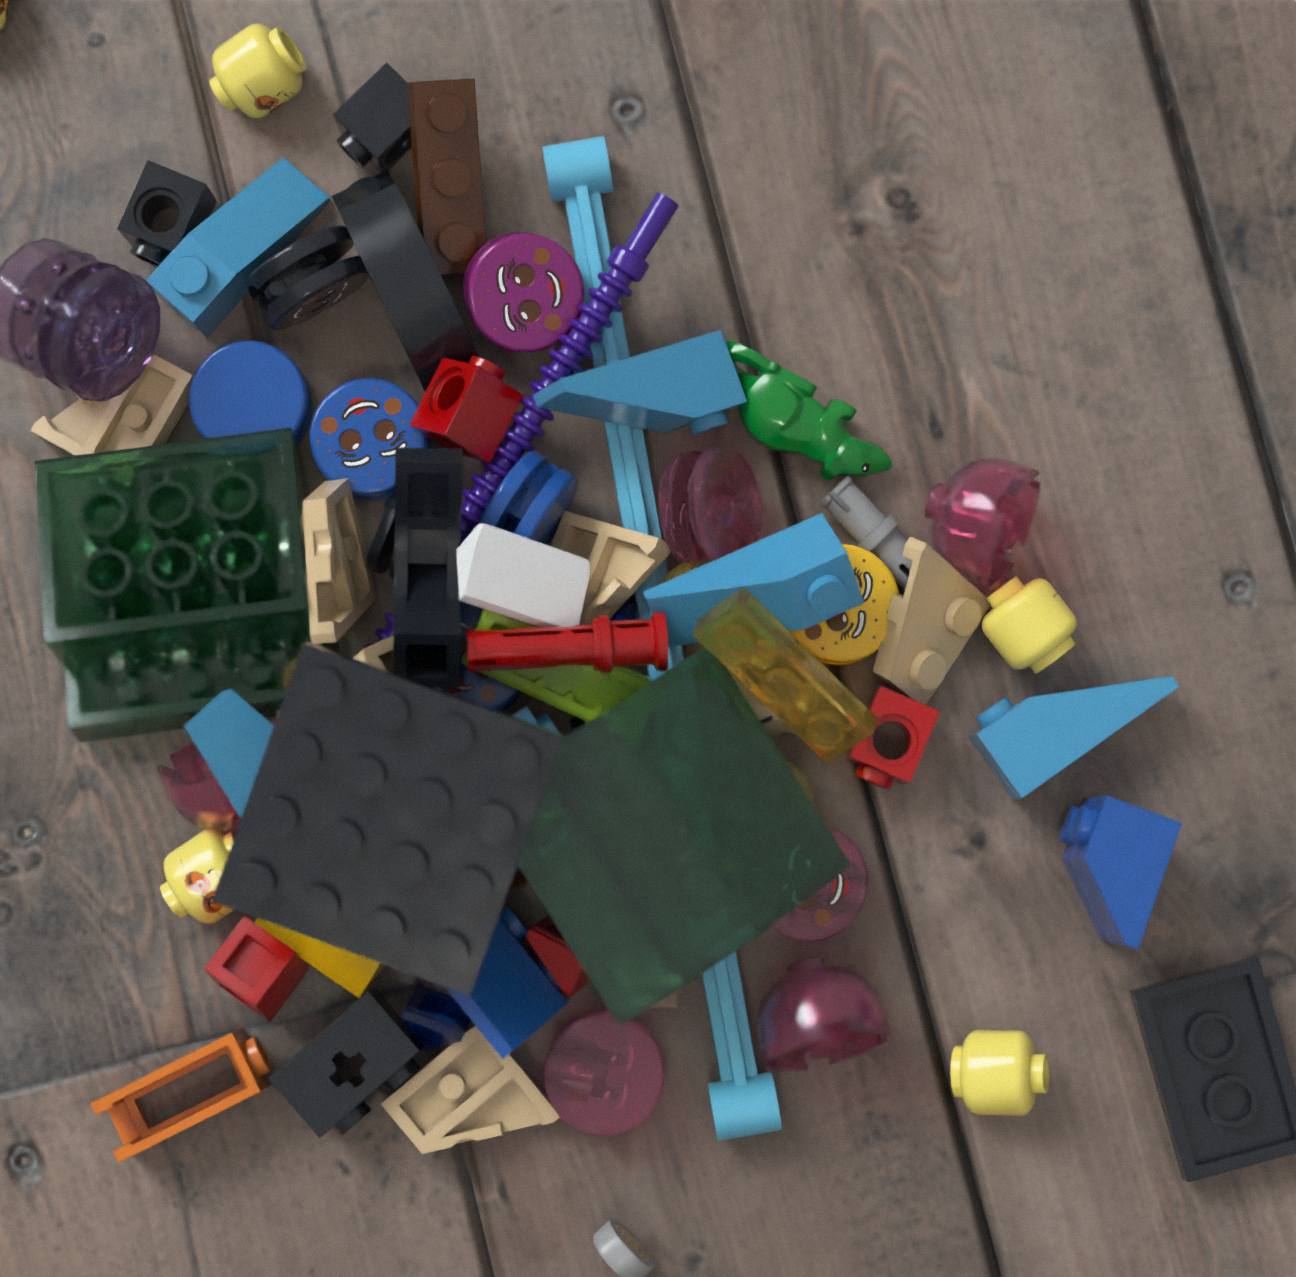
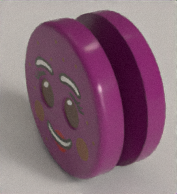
(522, 291)

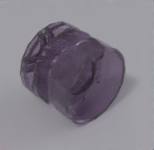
(76, 319)

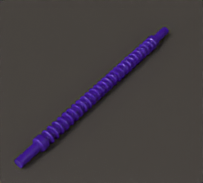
(626, 265)

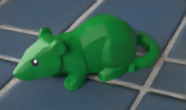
(788, 419)

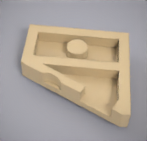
(134, 419)
(617, 558)
(336, 566)
(927, 624)
(467, 1097)

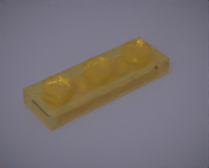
(784, 675)

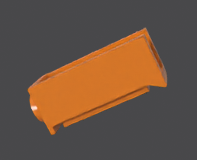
(248, 1060)

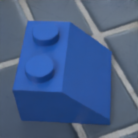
(1117, 863)
(512, 990)

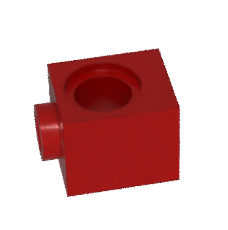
(467, 407)
(916, 723)
(256, 968)

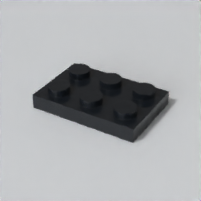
(1219, 1068)

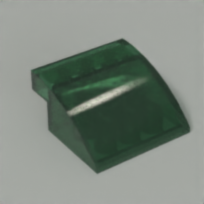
(172, 578)
(672, 835)

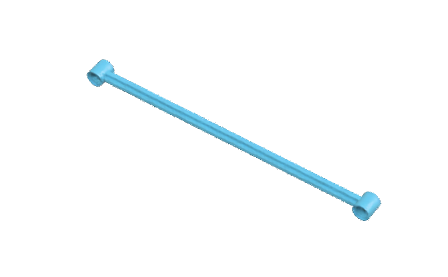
(578, 175)

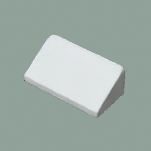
(521, 578)

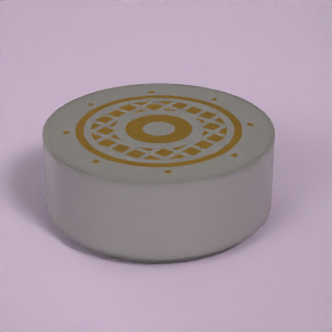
(622, 1250)

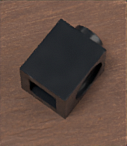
(376, 121)
(160, 190)

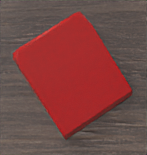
(557, 956)

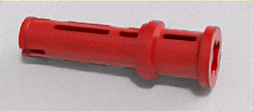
(598, 644)

